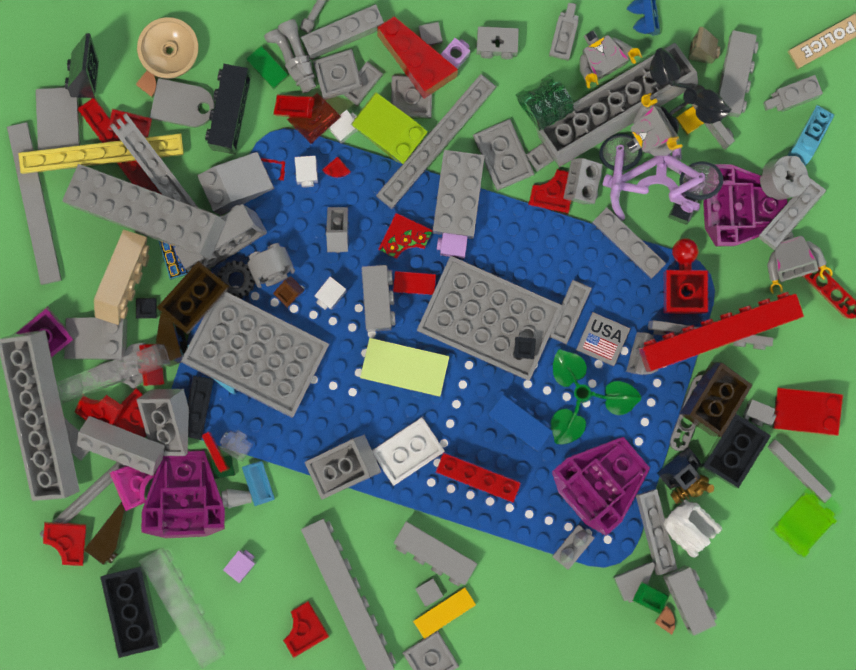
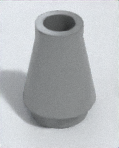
(233, 498)

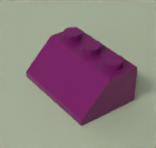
(55, 331)

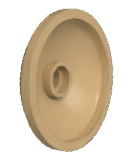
(166, 34)

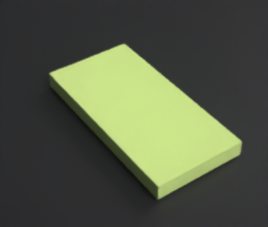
(404, 367)

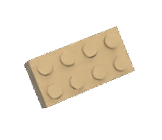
(121, 277)

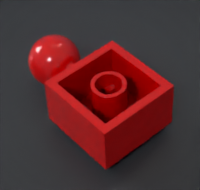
(696, 281)

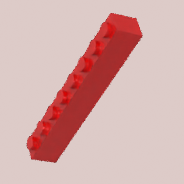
(721, 332)

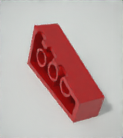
(417, 59)

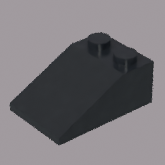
(82, 69)

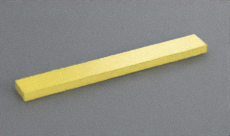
(94, 154)

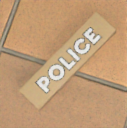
(824, 42)

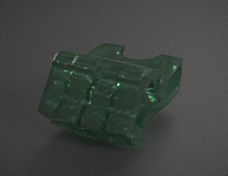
(546, 103)

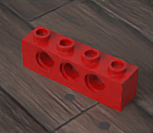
(478, 477)

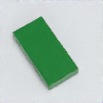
(267, 67)
(650, 598)

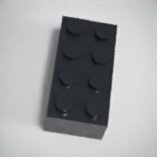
(229, 108)
(131, 611)

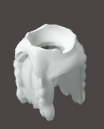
(691, 527)

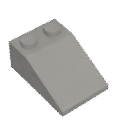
(235, 182)
(96, 339)
(166, 419)
(343, 467)

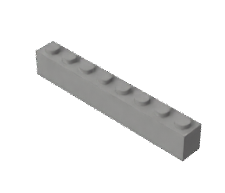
(347, 597)

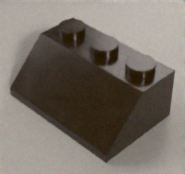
(192, 297)

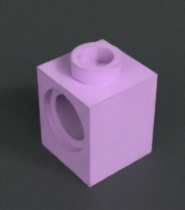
(460, 45)
(452, 245)
(240, 565)

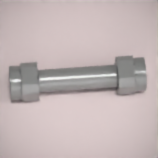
(308, 24)

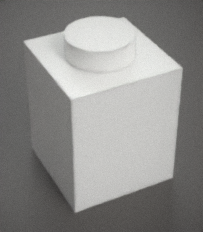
(342, 129)
(306, 171)
(330, 294)

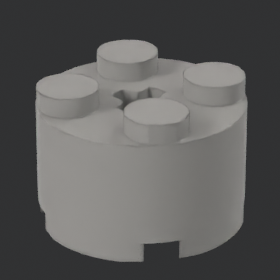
(784, 177)
(270, 266)

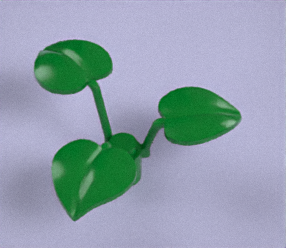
(570, 368)

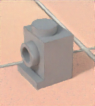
(759, 413)

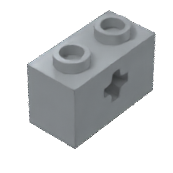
(507, 38)

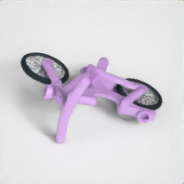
(698, 180)

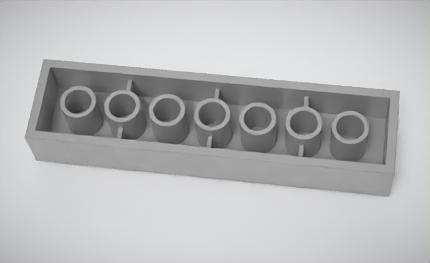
(611, 108)
(144, 211)
(38, 416)

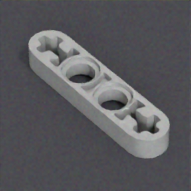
(686, 439)
(799, 471)

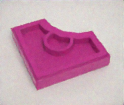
(130, 486)

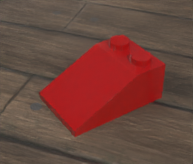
(808, 411)

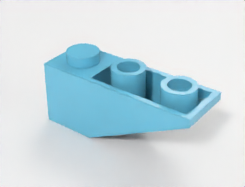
(811, 135)

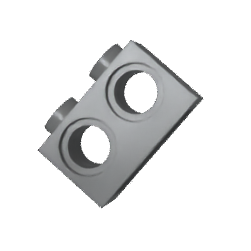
(579, 180)

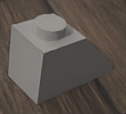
(337, 229)
(630, 580)

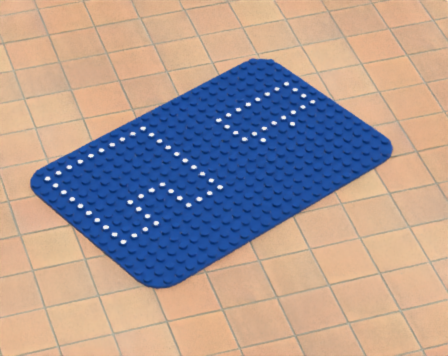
(510, 241)

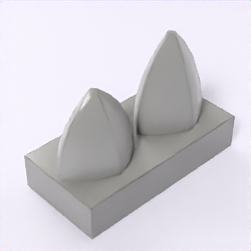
(635, 363)
(573, 547)

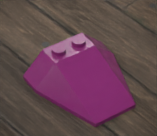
(739, 208)
(602, 483)
(183, 499)

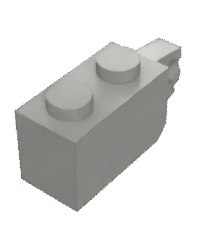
(794, 94)

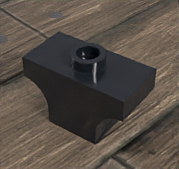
(681, 470)

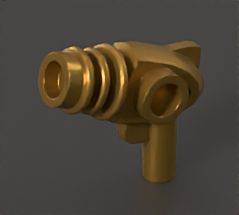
(694, 490)

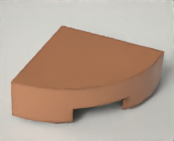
(147, 83)
(666, 620)

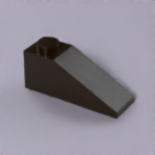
(173, 340)
(108, 538)

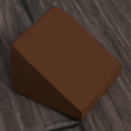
(288, 291)

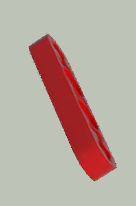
(826, 293)

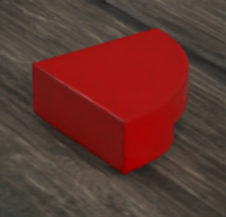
(336, 169)

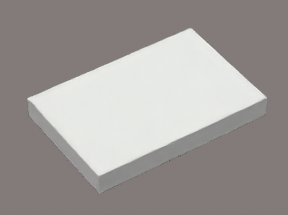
(407, 451)

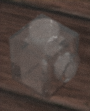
(236, 444)

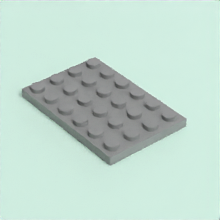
(486, 314)
(255, 353)

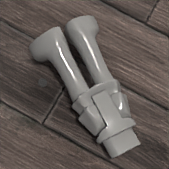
(298, 66)

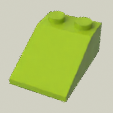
(389, 128)

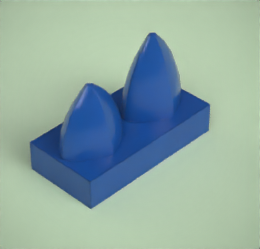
(649, 23)

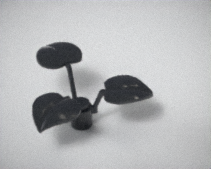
(709, 103)

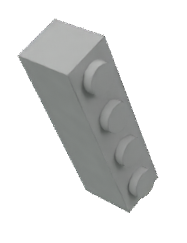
(342, 32)
(736, 70)
(120, 445)
(435, 553)

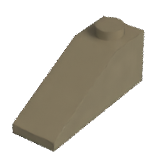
(704, 47)

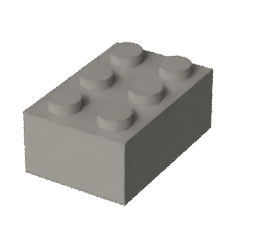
(378, 298)
(690, 600)

